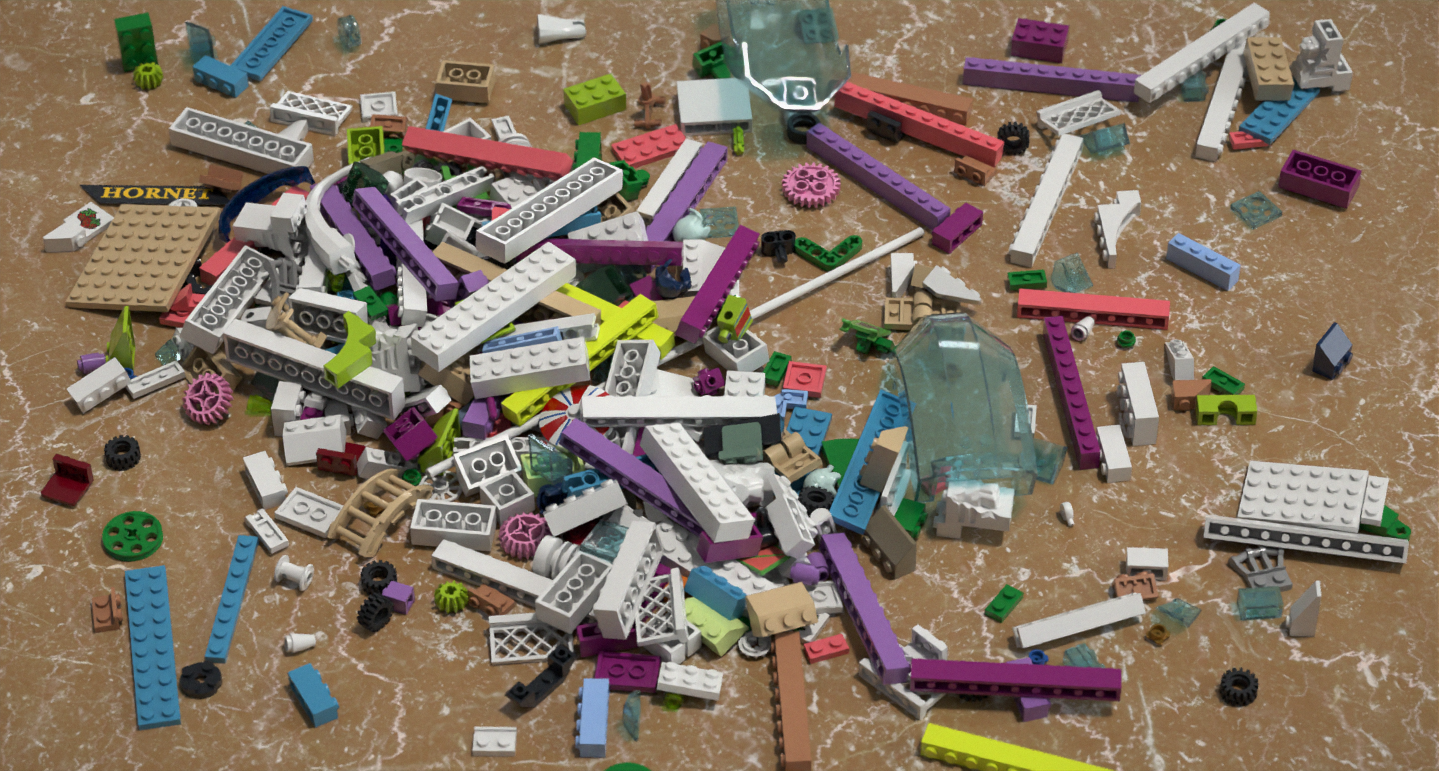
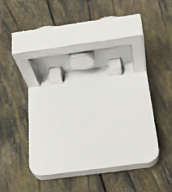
(926, 645)

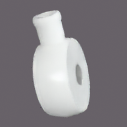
(1067, 513)

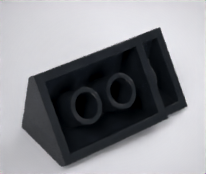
(771, 429)

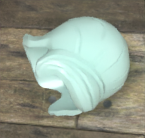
(690, 227)
(824, 478)

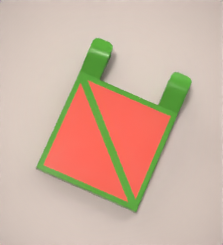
(766, 560)

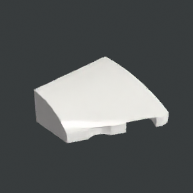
(297, 130)

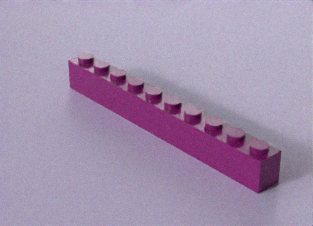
(616, 251)
(718, 285)
(1071, 393)
(1015, 680)

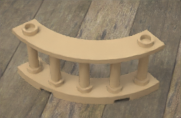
(280, 321)
(392, 511)

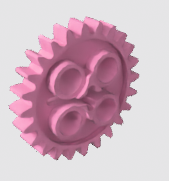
(811, 185)

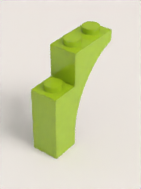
(354, 355)

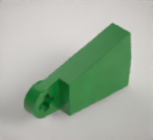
(838, 454)
(1389, 526)

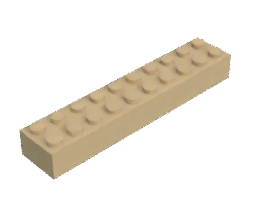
(551, 307)

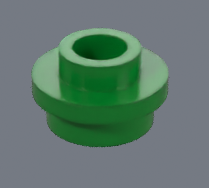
(1126, 339)
(412, 476)

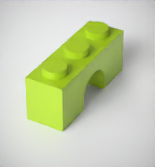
(1241, 407)

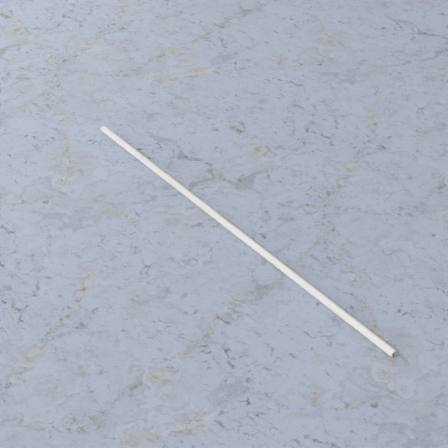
(756, 312)

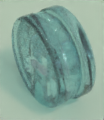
(349, 31)

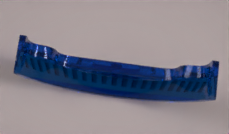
(258, 190)

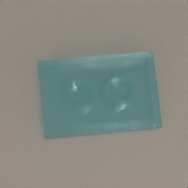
(604, 540)

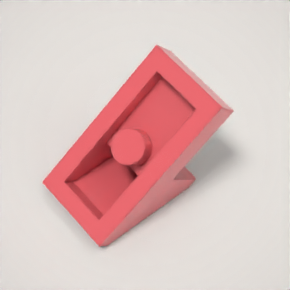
(186, 300)

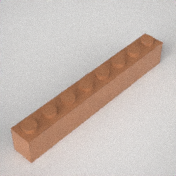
(942, 104)
(791, 702)

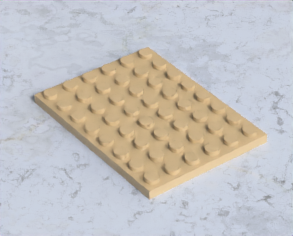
(144, 257)

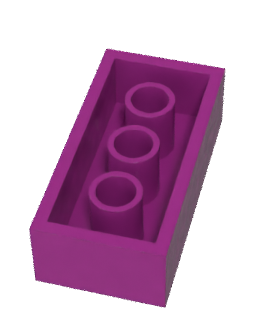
(1319, 178)

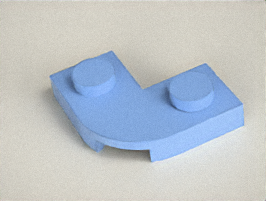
(789, 399)

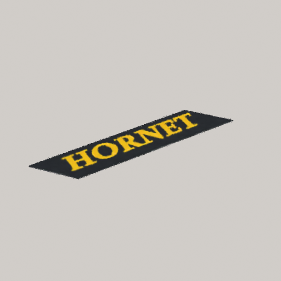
(154, 194)

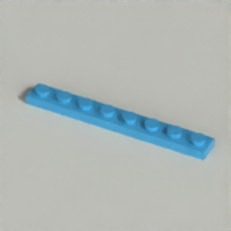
(232, 599)

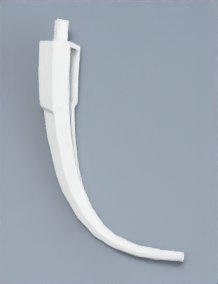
(327, 243)

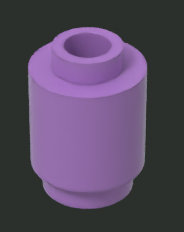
(90, 362)
(818, 560)
(805, 573)

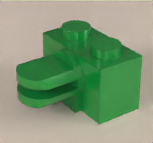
(711, 61)
(632, 180)

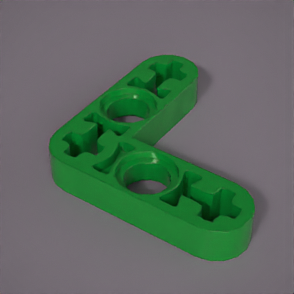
(828, 259)

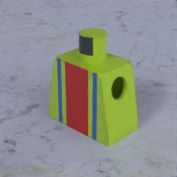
(733, 319)

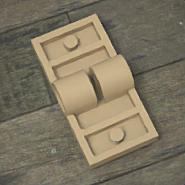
(906, 312)
(791, 457)

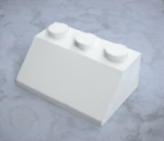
(305, 437)
(485, 463)

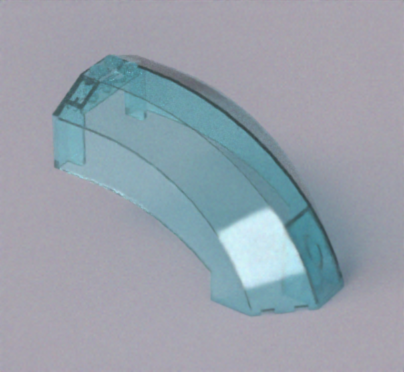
(784, 51)
(962, 405)

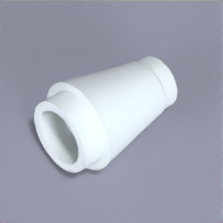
(1082, 329)
(298, 642)

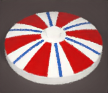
(563, 410)

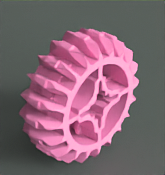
(212, 404)
(523, 534)

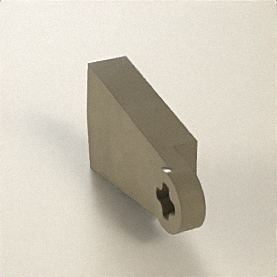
(391, 162)

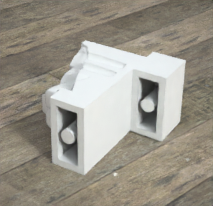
(1321, 59)
(274, 226)
(394, 355)
(748, 481)
(973, 505)

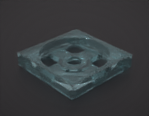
(718, 212)
(1262, 218)

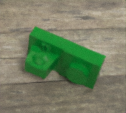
(881, 344)

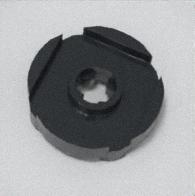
(205, 670)

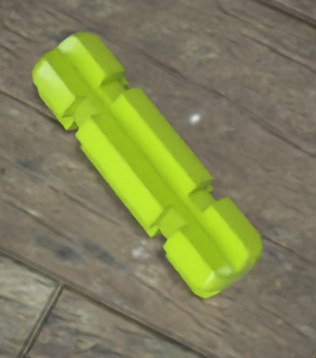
(738, 140)

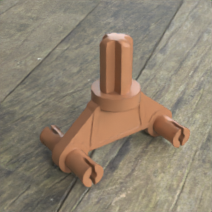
(649, 100)

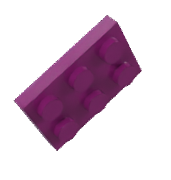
(629, 671)

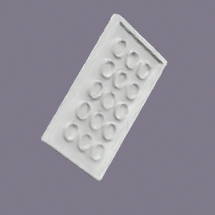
(1304, 496)

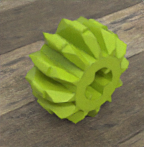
(148, 75)
(451, 597)

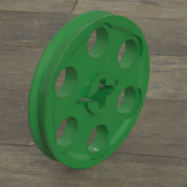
(134, 529)

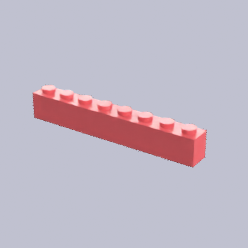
(218, 263)
(1102, 308)

